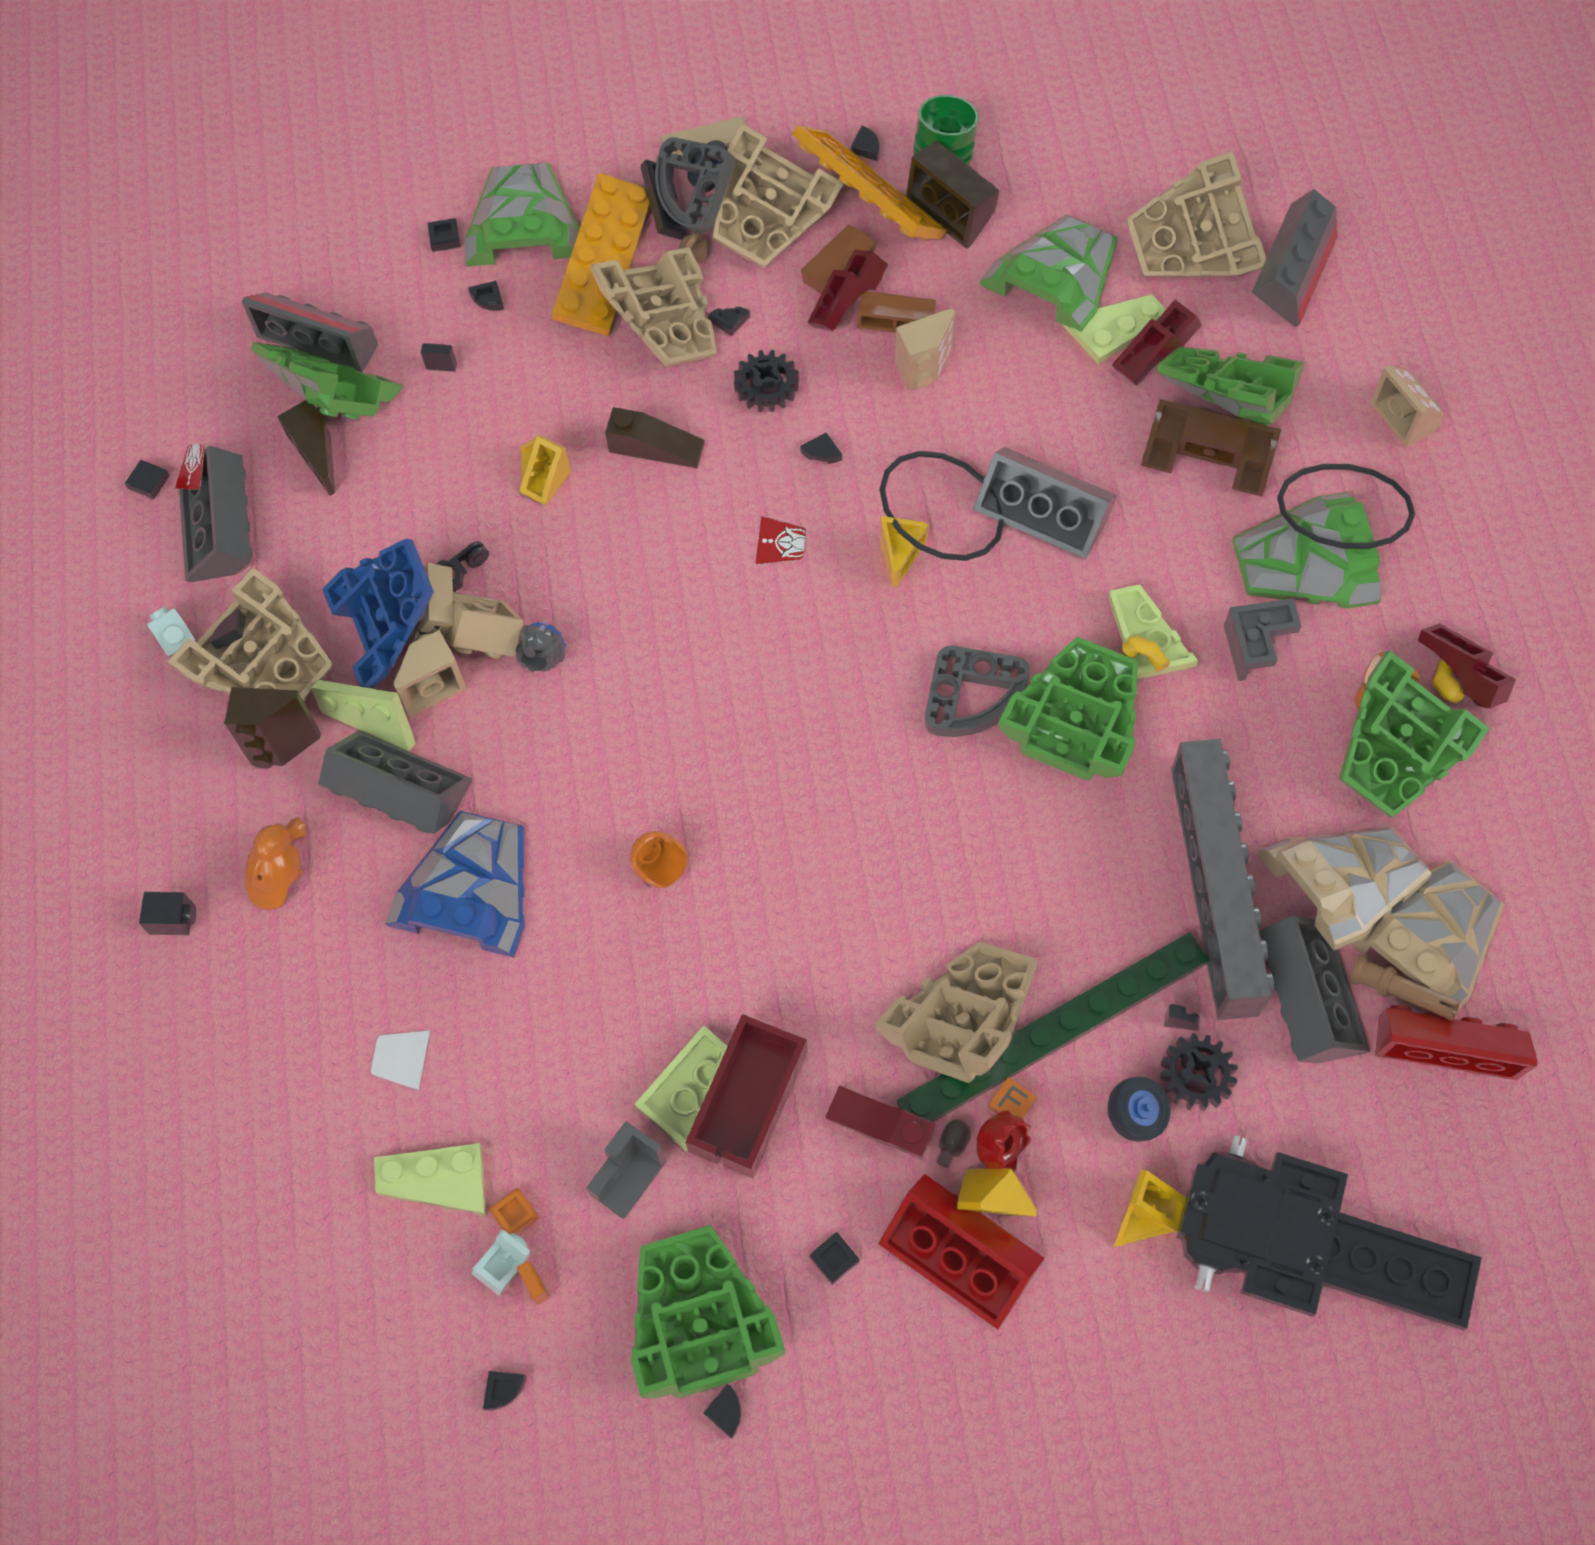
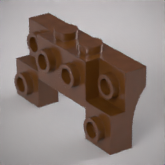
(1213, 439)

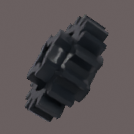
(766, 380)
(1204, 1084)

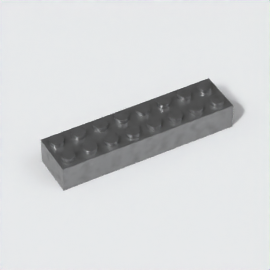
(1221, 880)

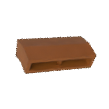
(835, 256)
(890, 311)

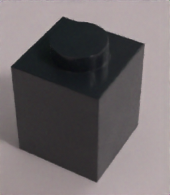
(167, 913)

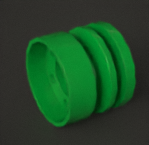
(950, 122)

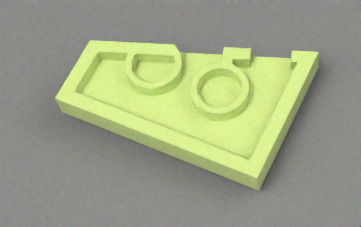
(1116, 326)
(1140, 616)
(366, 709)
(681, 1088)
(436, 1176)

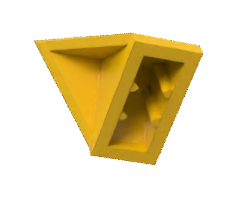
(542, 468)
(896, 550)
(994, 1192)
(1150, 1211)

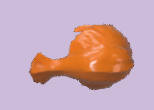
(277, 863)

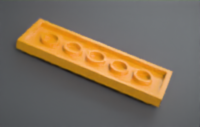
(872, 186)
(606, 234)

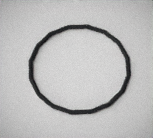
(1394, 484)
(913, 541)

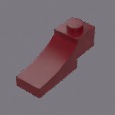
(861, 274)
(1157, 341)
(1471, 664)
(881, 1122)

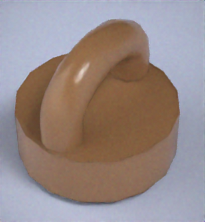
(697, 245)

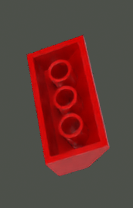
(1455, 1044)
(961, 1251)

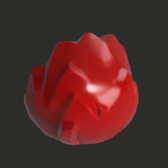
(1002, 1141)

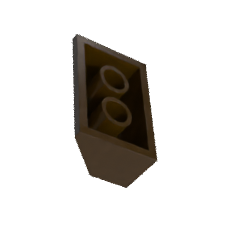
(951, 192)
(270, 725)

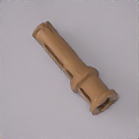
(1388, 983)

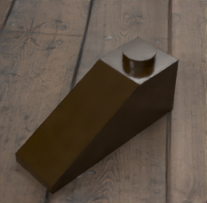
(649, 438)
(312, 439)

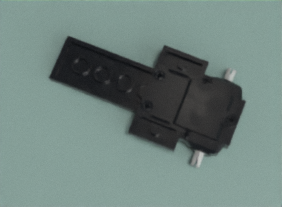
(1292, 1240)

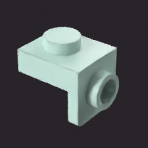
(169, 630)
(499, 1263)

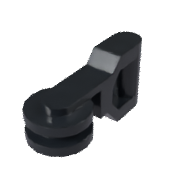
(474, 554)

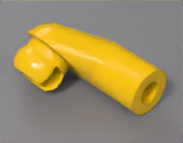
(1148, 648)
(1446, 684)

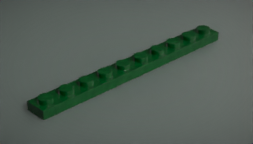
(1062, 1027)

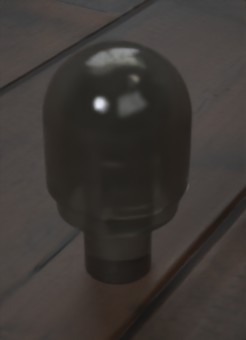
(953, 1141)

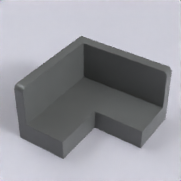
(1251, 629)
(628, 1171)

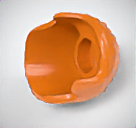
(658, 858)

